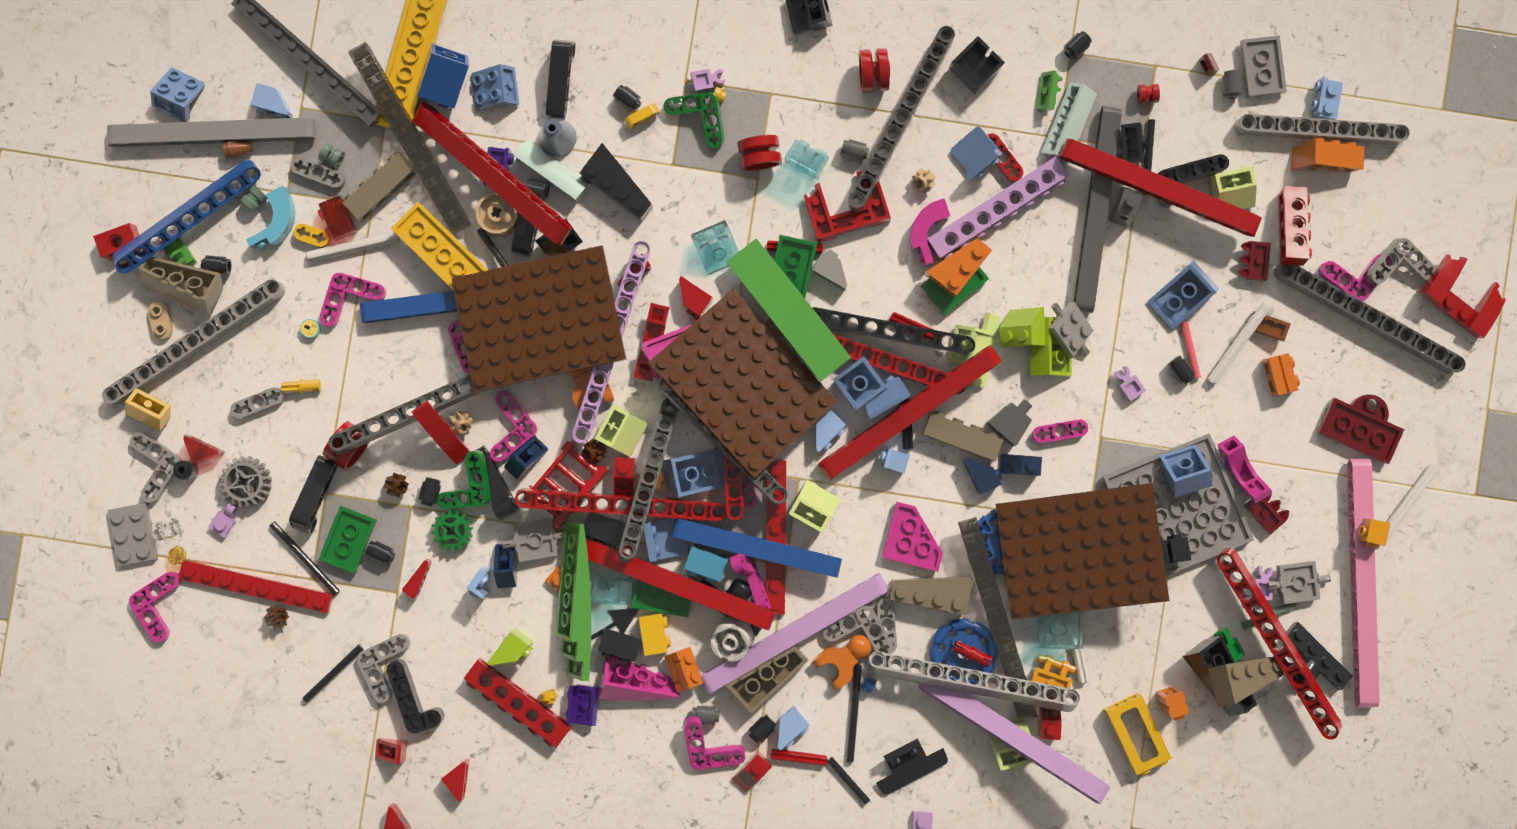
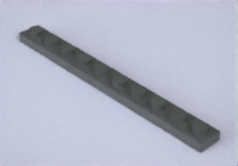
(309, 60)

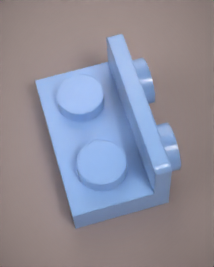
(1326, 99)
(478, 581)

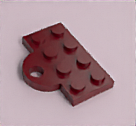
(1361, 427)

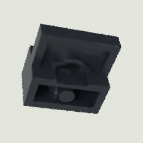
(816, 18)

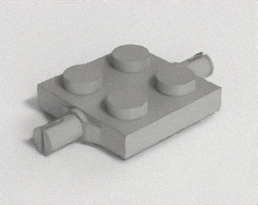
(1071, 329)
(534, 539)
(1298, 582)

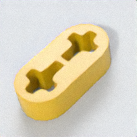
(641, 116)
(310, 239)

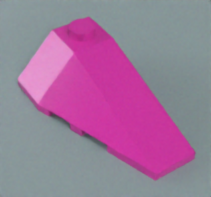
(633, 682)

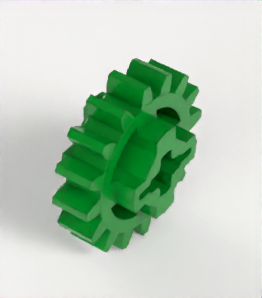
(442, 523)

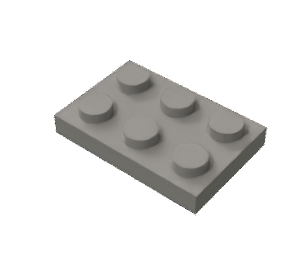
(1263, 66)
(132, 534)

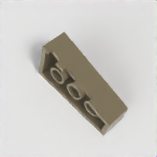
(182, 283)
(938, 593)
(1241, 679)
(763, 681)

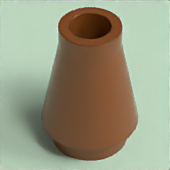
(235, 149)

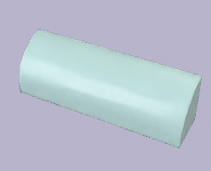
(1069, 119)
(552, 170)

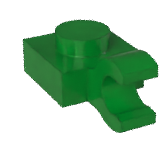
(1232, 643)

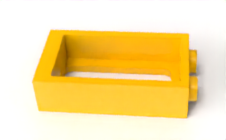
(1113, 714)

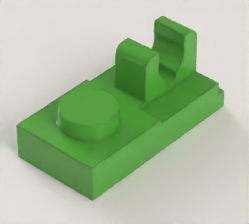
(1048, 90)
(180, 252)

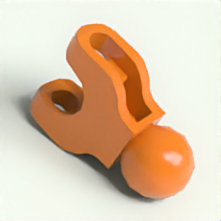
(581, 381)
(844, 658)

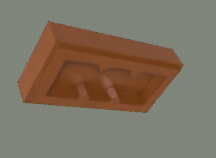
(1273, 328)

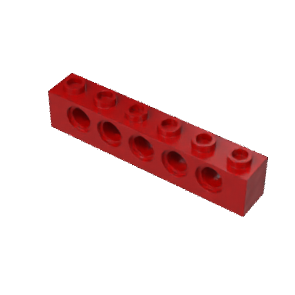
(513, 691)

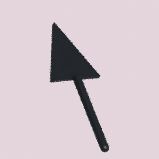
(621, 617)

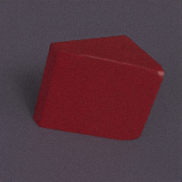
(1209, 63)

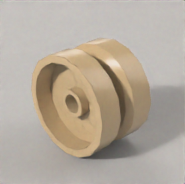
(486, 215)

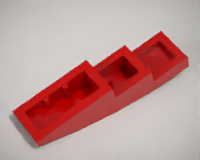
(441, 432)

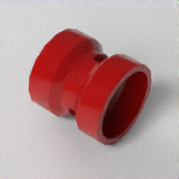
(1148, 93)

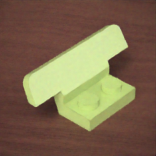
(982, 338)

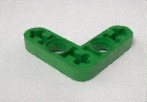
(700, 106)
(471, 493)

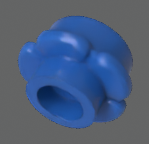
(868, 685)

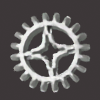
(241, 475)

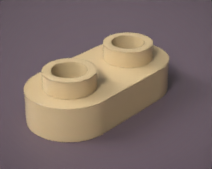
(163, 319)

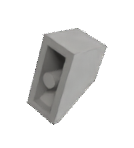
(830, 269)

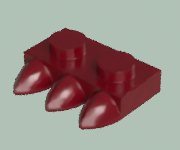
(1256, 260)
(1266, 513)

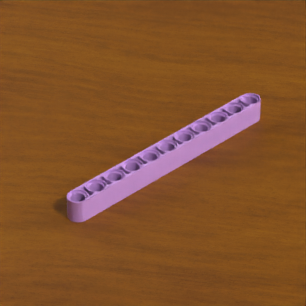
(624, 316)
(795, 632)
(1020, 741)

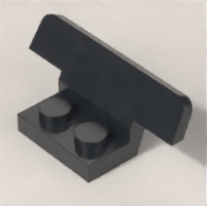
(909, 764)

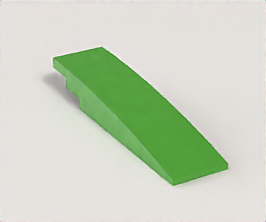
(788, 310)
(575, 602)

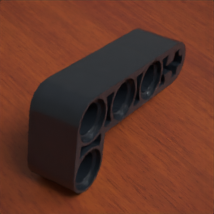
(559, 77)
(1191, 173)
(525, 232)
(312, 494)
(501, 496)
(411, 695)

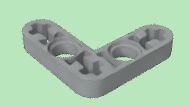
(1400, 256)
(161, 460)
(860, 622)
(374, 665)

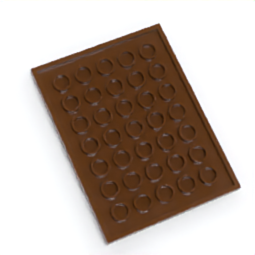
(538, 318)
(742, 383)
(1082, 551)

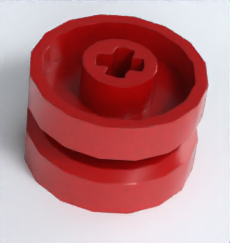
(874, 70)
(759, 152)
(348, 459)

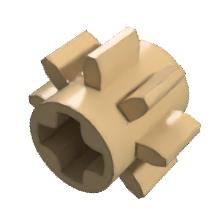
(923, 180)
(460, 422)

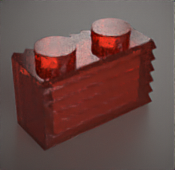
(337, 218)

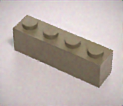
(380, 186)
(962, 437)

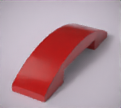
(654, 328)

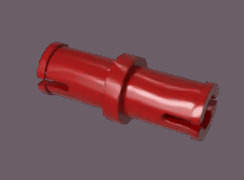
(971, 653)

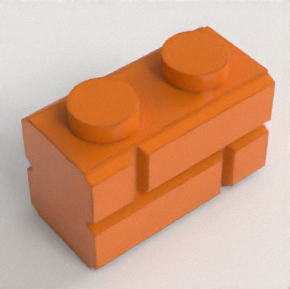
(1281, 374)
(683, 669)
(1172, 703)

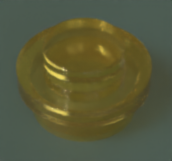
(176, 555)

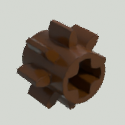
(594, 451)
(396, 484)
(276, 617)

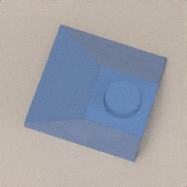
(860, 383)

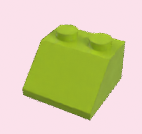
(1023, 328)
(512, 649)

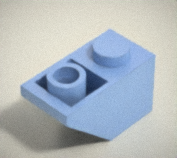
(270, 100)
(826, 429)
(894, 460)
(790, 726)

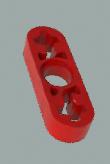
(1014, 166)

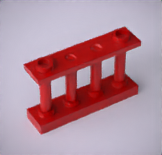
(583, 486)

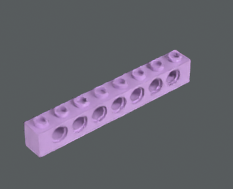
(1052, 168)

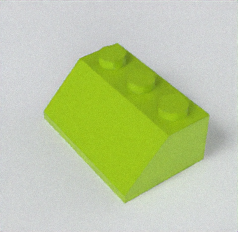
(1051, 358)

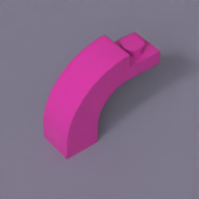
(928, 216)
(1241, 470)

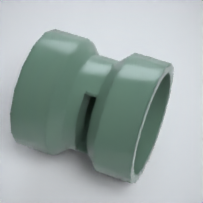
(331, 155)
(254, 198)

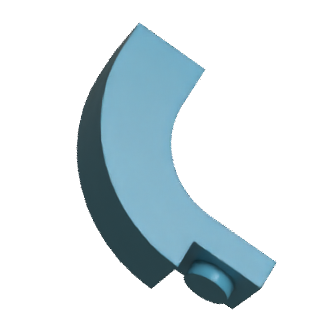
(282, 220)

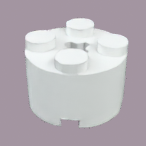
(731, 638)

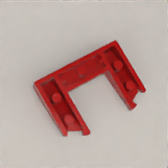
(828, 227)
(1437, 291)

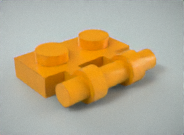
(1045, 676)

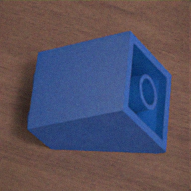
(443, 76)

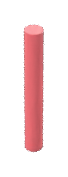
(1190, 349)

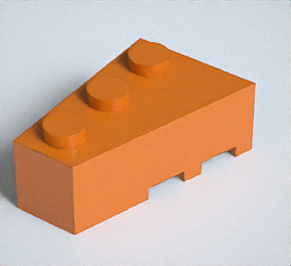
(1328, 156)
(959, 267)

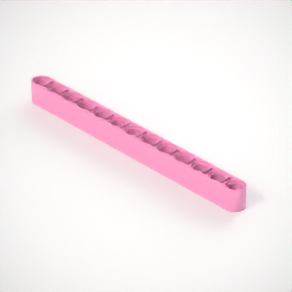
(1362, 586)

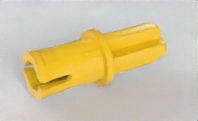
(301, 386)

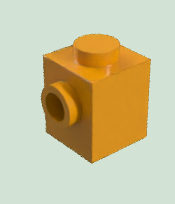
(1374, 532)

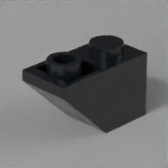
(549, 247)

